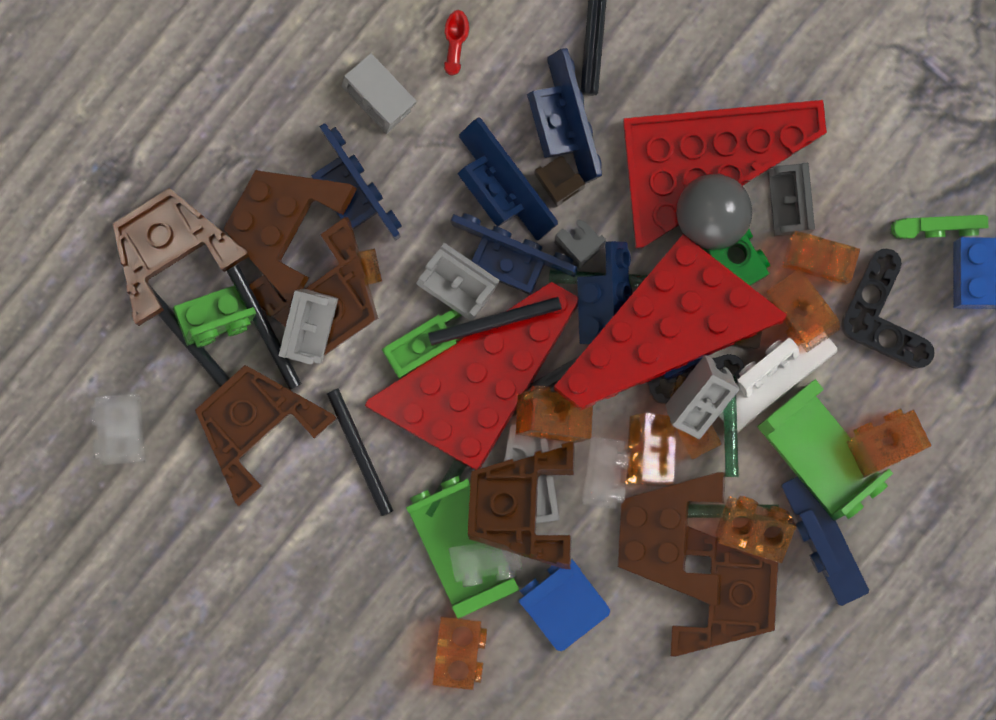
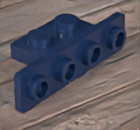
(562, 118)
(500, 183)
(367, 197)
(508, 259)
(603, 295)
(827, 543)

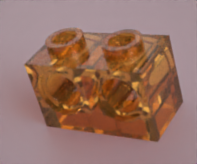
(821, 257)
(652, 450)
(751, 536)
(449, 651)

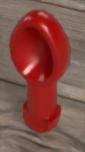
(456, 33)

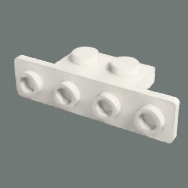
(775, 376)

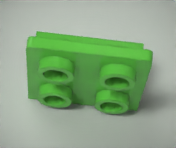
(213, 315)

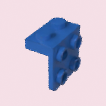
(564, 605)

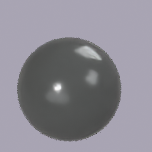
(714, 211)

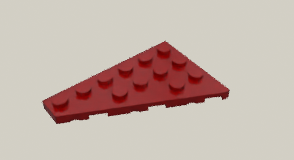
(679, 147)
(674, 317)
(472, 388)

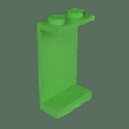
(819, 453)
(449, 529)

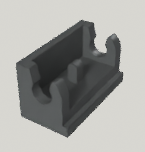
(791, 199)
(582, 246)

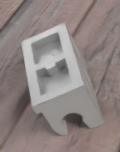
(378, 93)
(458, 282)
(308, 326)
(701, 398)

